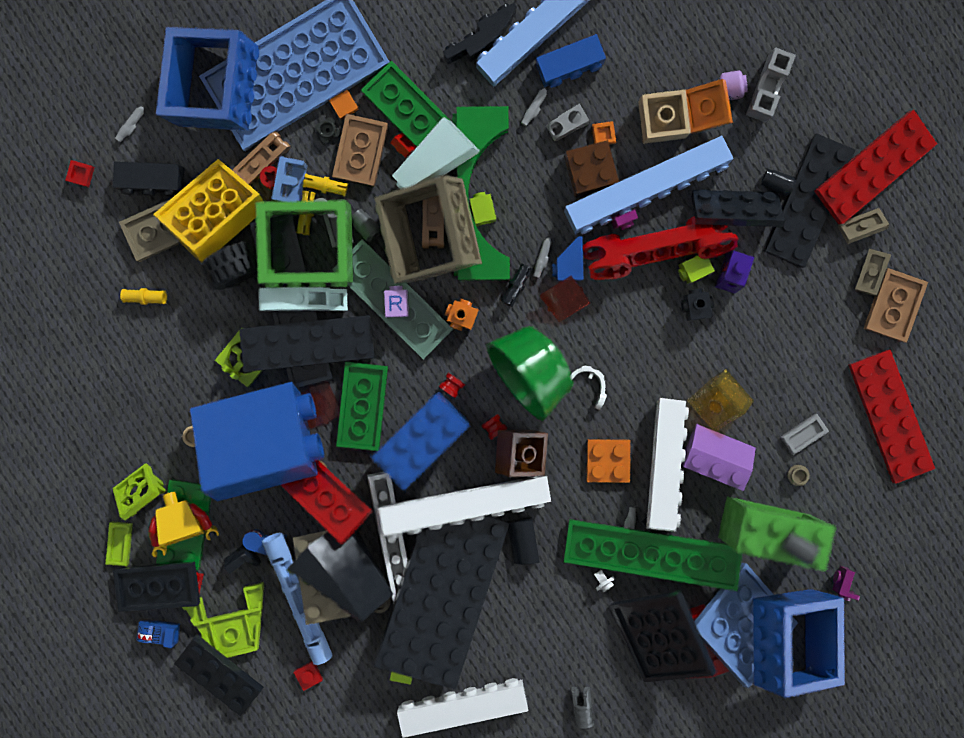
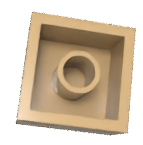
(664, 116)

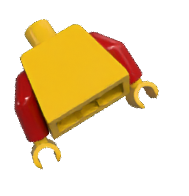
(177, 523)

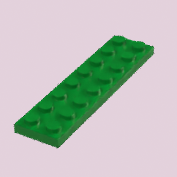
(653, 554)

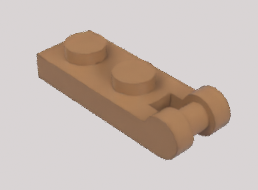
(261, 157)
(433, 222)

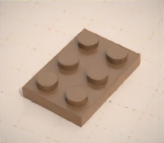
(360, 150)
(896, 305)

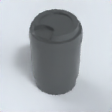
(365, 225)
(800, 548)

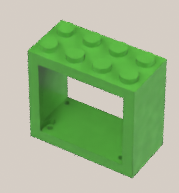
(343, 274)
(761, 529)

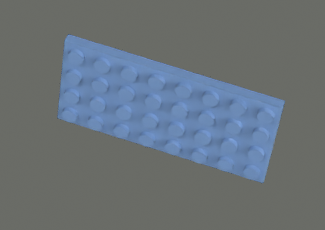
(304, 67)

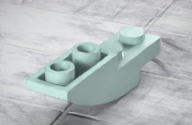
(302, 299)

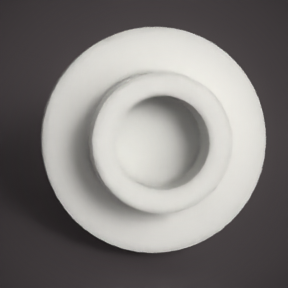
(605, 584)

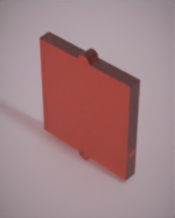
(565, 298)
(325, 404)

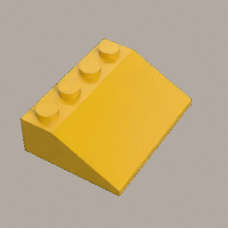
(210, 210)

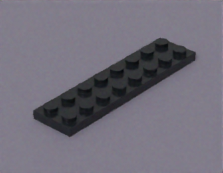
(289, 259)

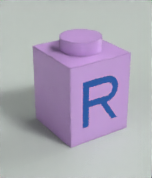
(396, 302)

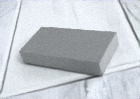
(804, 434)

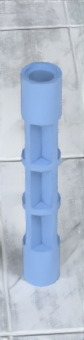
(312, 634)

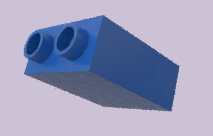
(255, 441)

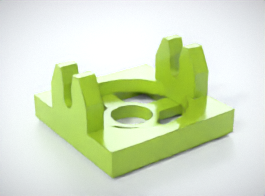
(224, 360)
(123, 489)

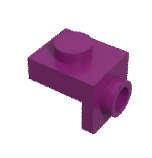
(624, 221)
(842, 583)

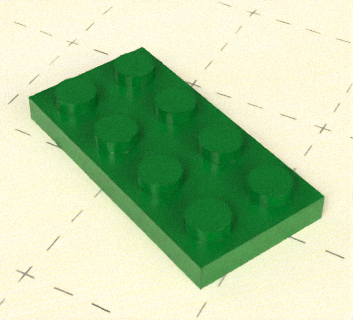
(403, 103)
(362, 406)
(192, 548)

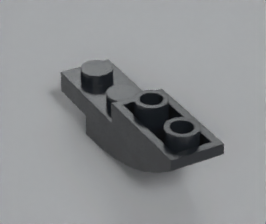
(489, 30)

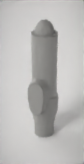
(534, 108)
(129, 126)
(542, 260)
(631, 518)

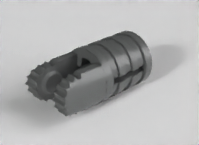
(582, 710)

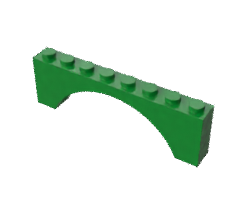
(482, 128)

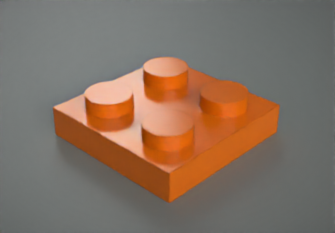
(708, 106)
(608, 460)

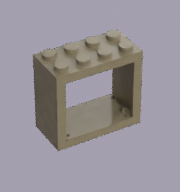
(398, 235)

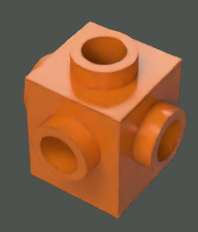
(465, 322)

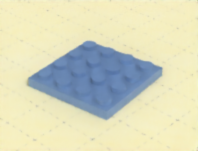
(728, 625)

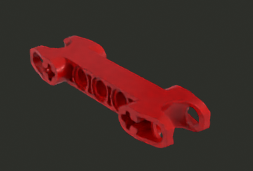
(621, 255)

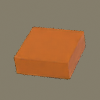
(344, 104)
(604, 132)

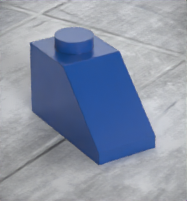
(570, 262)

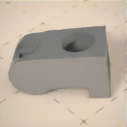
(567, 123)

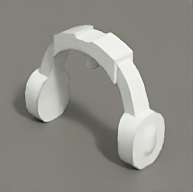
(602, 396)

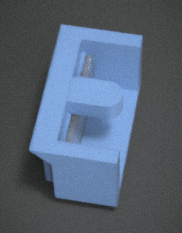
(289, 180)

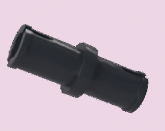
(516, 284)

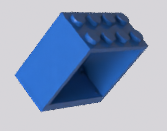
(177, 76)
(421, 440)
(774, 642)

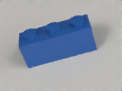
(570, 61)

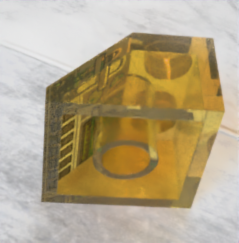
(721, 400)

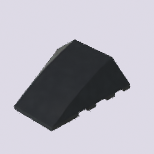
(343, 574)

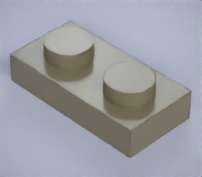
(863, 226)
(873, 272)

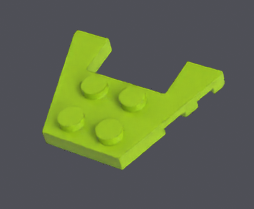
(235, 631)

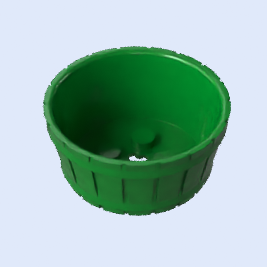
(531, 370)

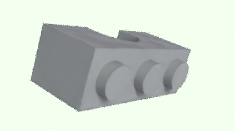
(766, 92)

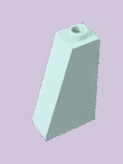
(436, 155)

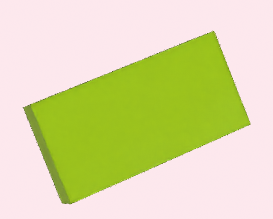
(119, 543)

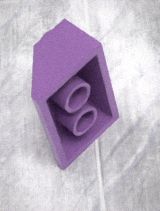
(719, 457)

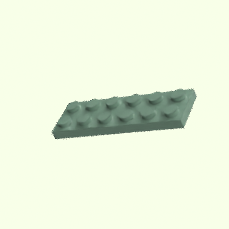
(372, 277)

